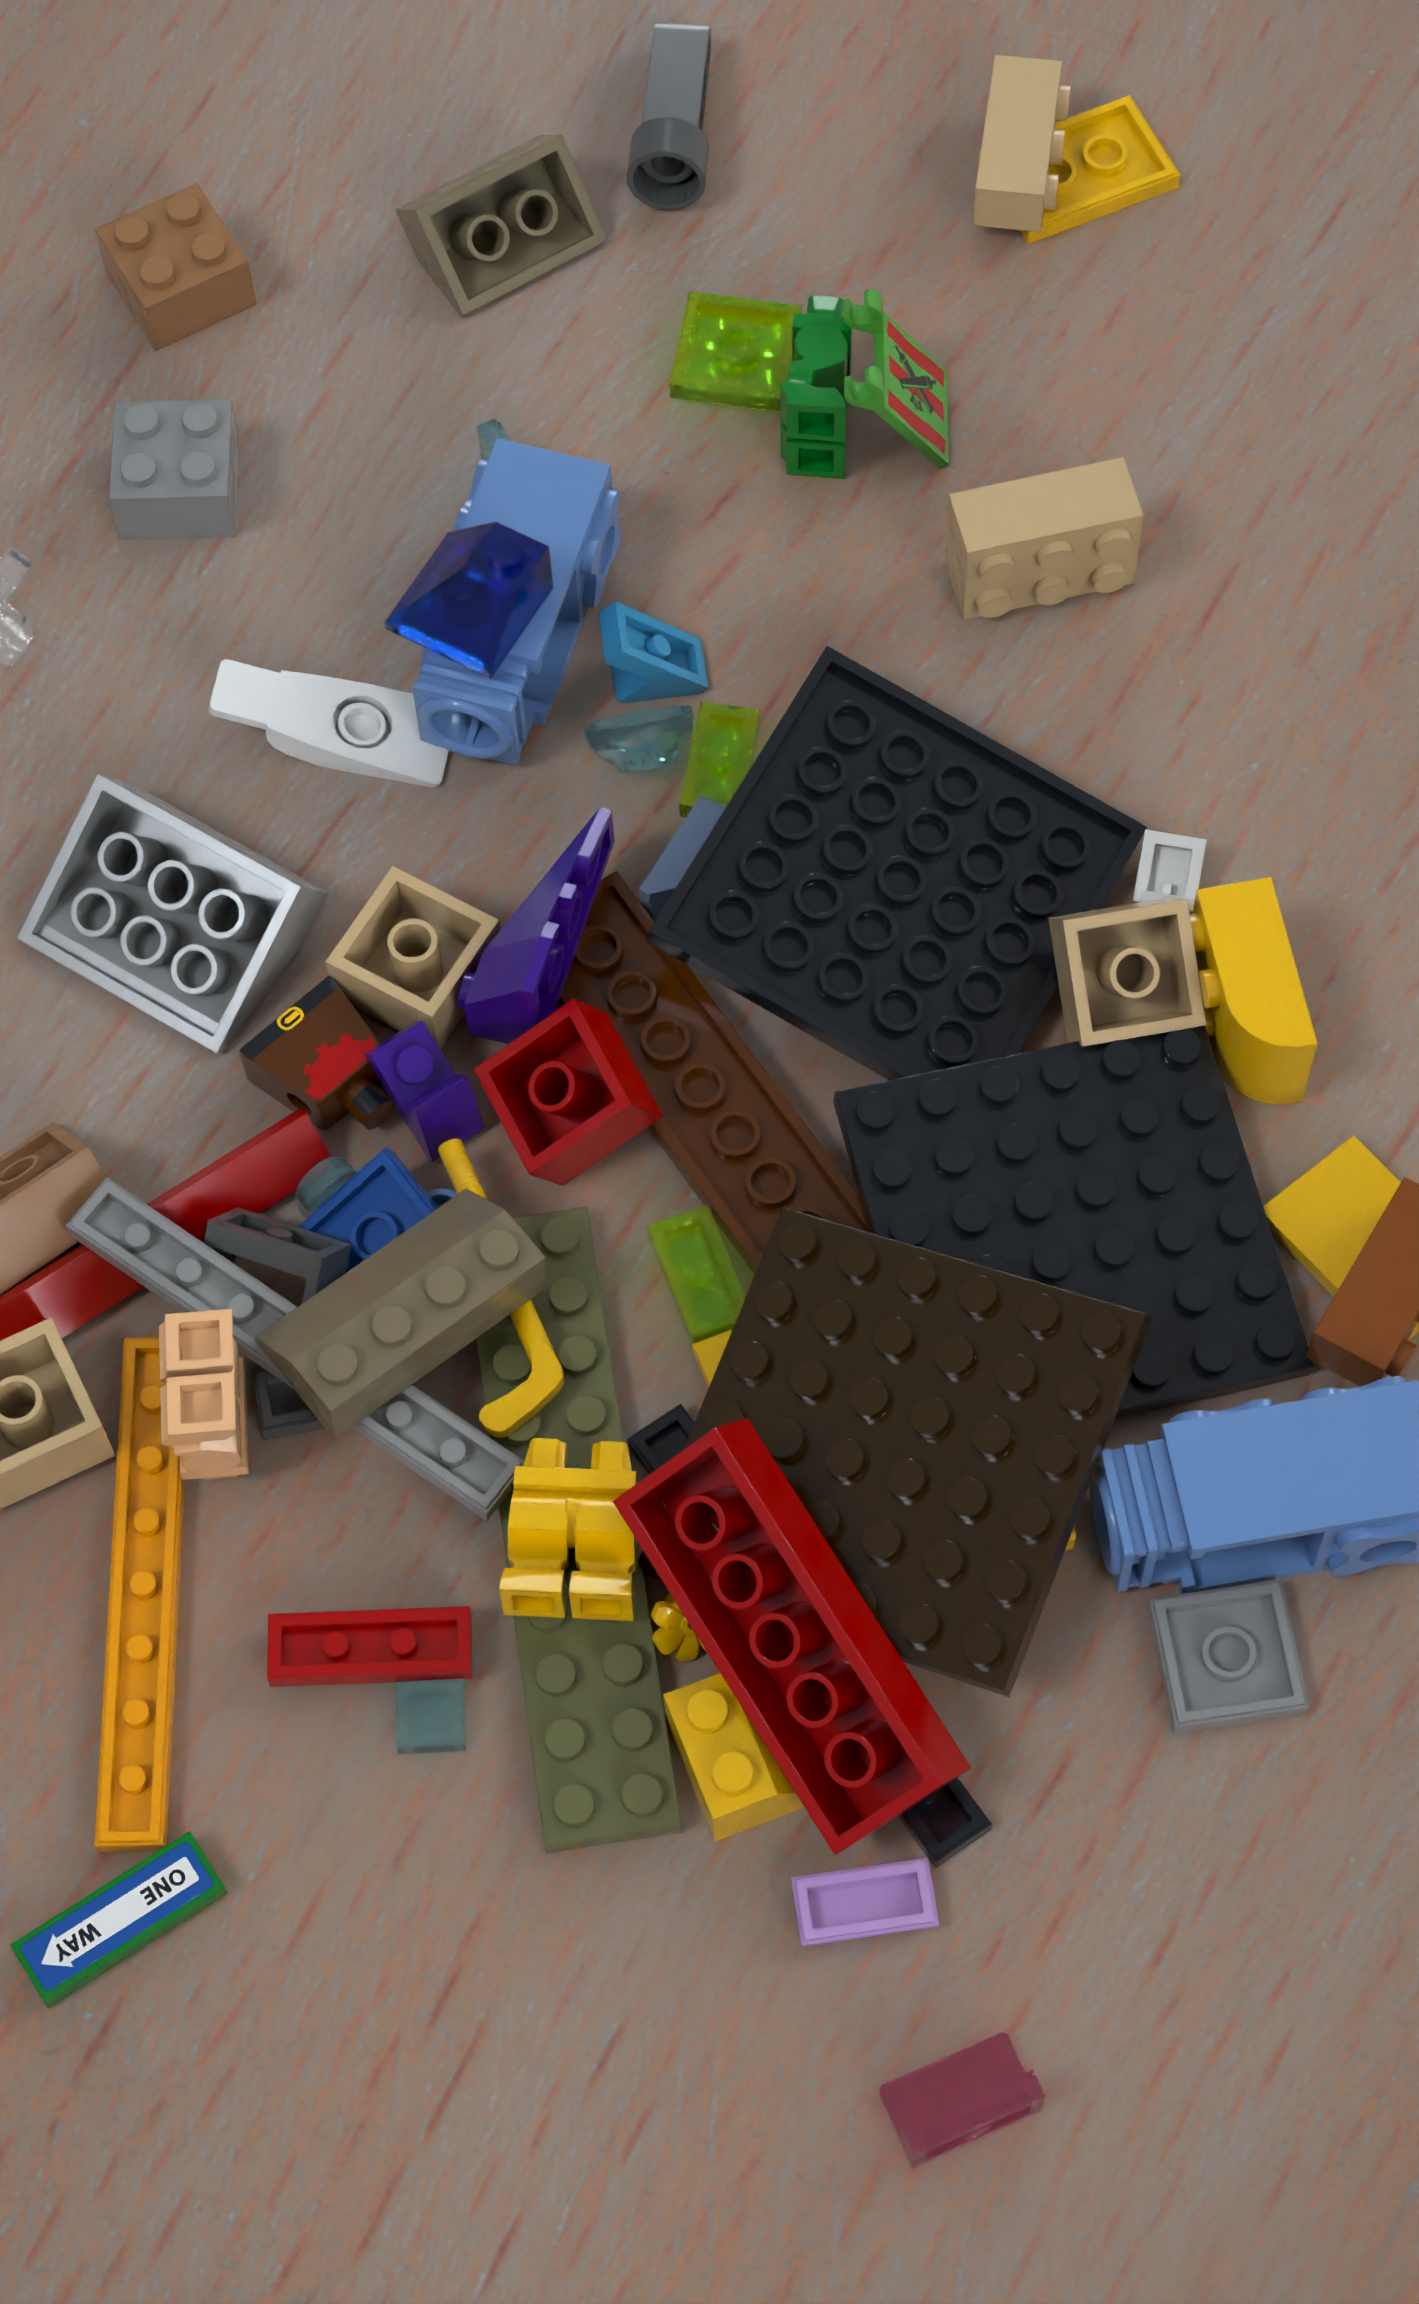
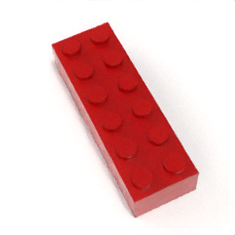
(791, 1634)

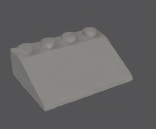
(169, 913)

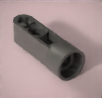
(669, 147)

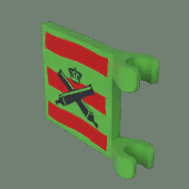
(904, 384)

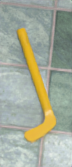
(547, 1377)

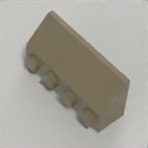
(405, 1310)

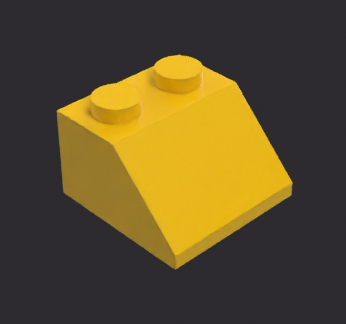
(726, 1759)

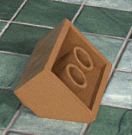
(39, 1194)

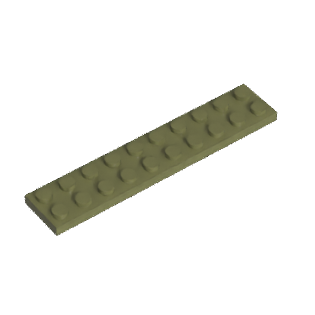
(585, 1681)

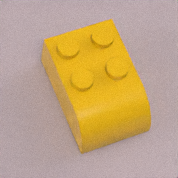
(1252, 992)

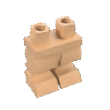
(203, 1395)

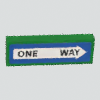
(118, 1919)

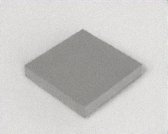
(1227, 1656)

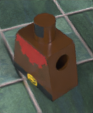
(318, 1061)

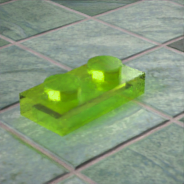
(719, 753)
(698, 1272)

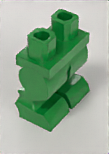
(814, 391)

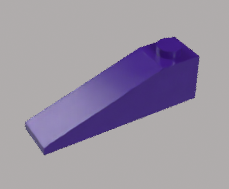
(533, 952)

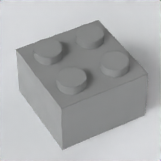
(175, 469)

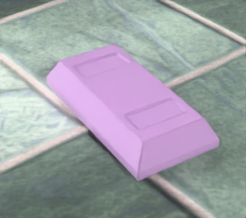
(864, 1902)

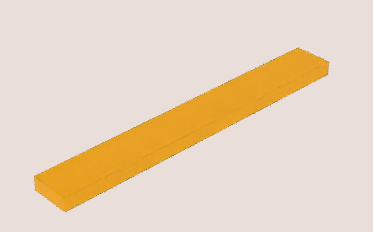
(140, 1617)

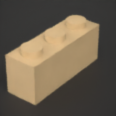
(1021, 143)

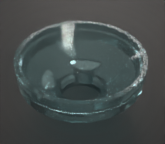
(641, 738)

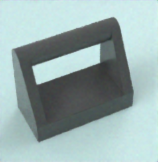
(279, 1246)

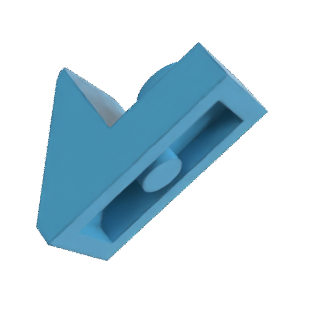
(650, 656)

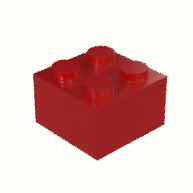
(567, 1092)

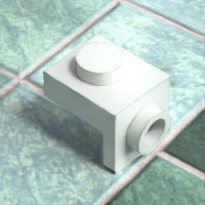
(1169, 867)

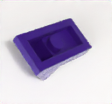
(426, 1089)

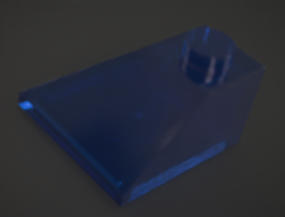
(475, 596)

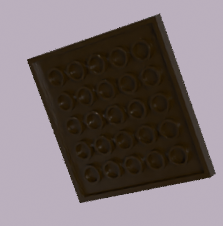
(927, 1428)

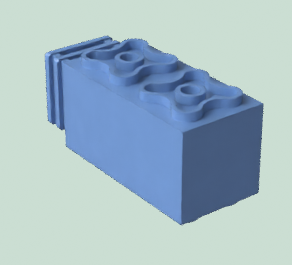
(575, 513)
(1265, 1491)

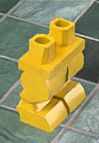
(567, 1510)

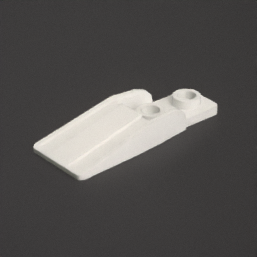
(330, 722)

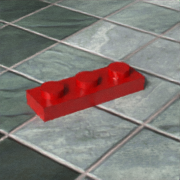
(369, 1646)

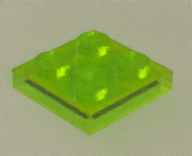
(733, 351)

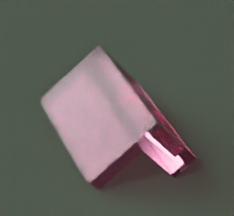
(961, 2099)

